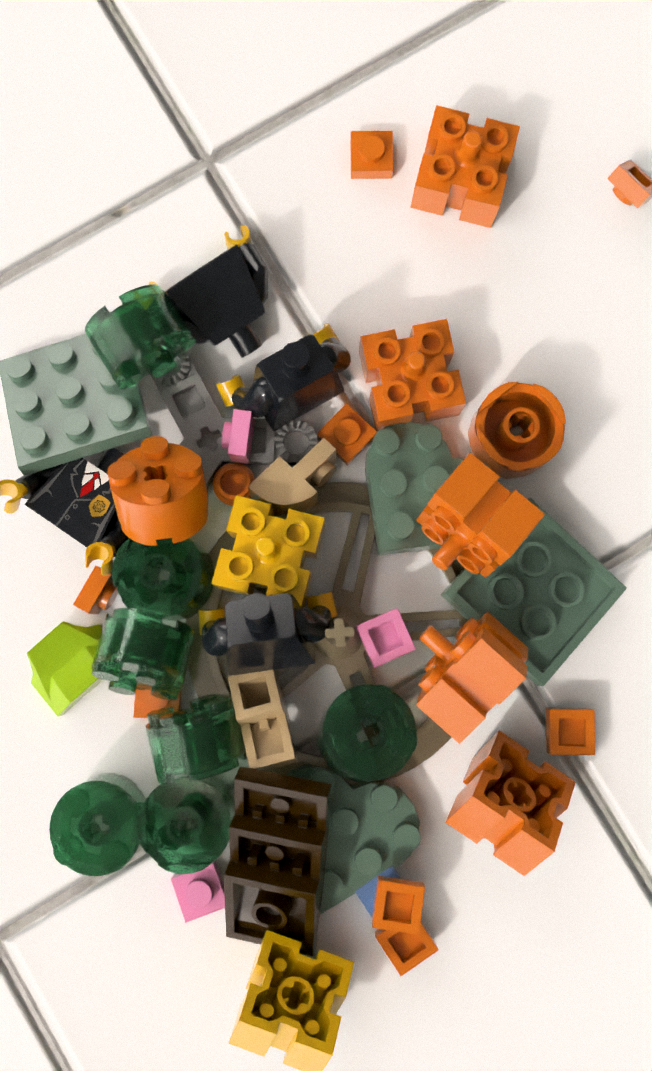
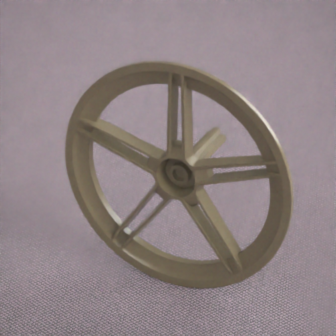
(342, 642)

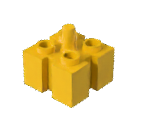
(268, 550)
(292, 1003)

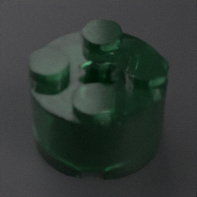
(139, 335)
(182, 595)
(143, 653)
(393, 737)
(195, 739)
(169, 839)
(80, 841)

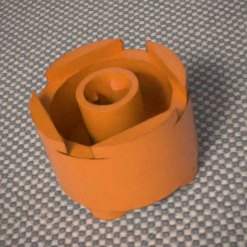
(505, 408)
(159, 492)

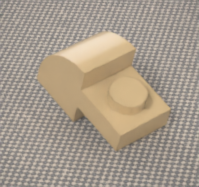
(292, 487)
(263, 719)

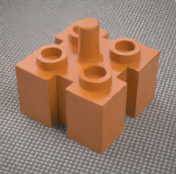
(464, 166)
(411, 374)
(477, 519)
(471, 675)
(512, 803)

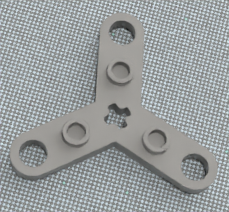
(196, 412)

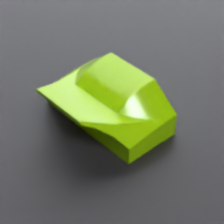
(63, 665)

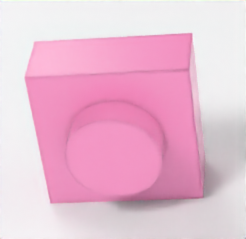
(238, 436)
(385, 637)
(199, 892)

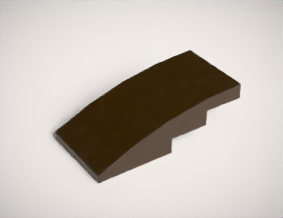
(276, 857)

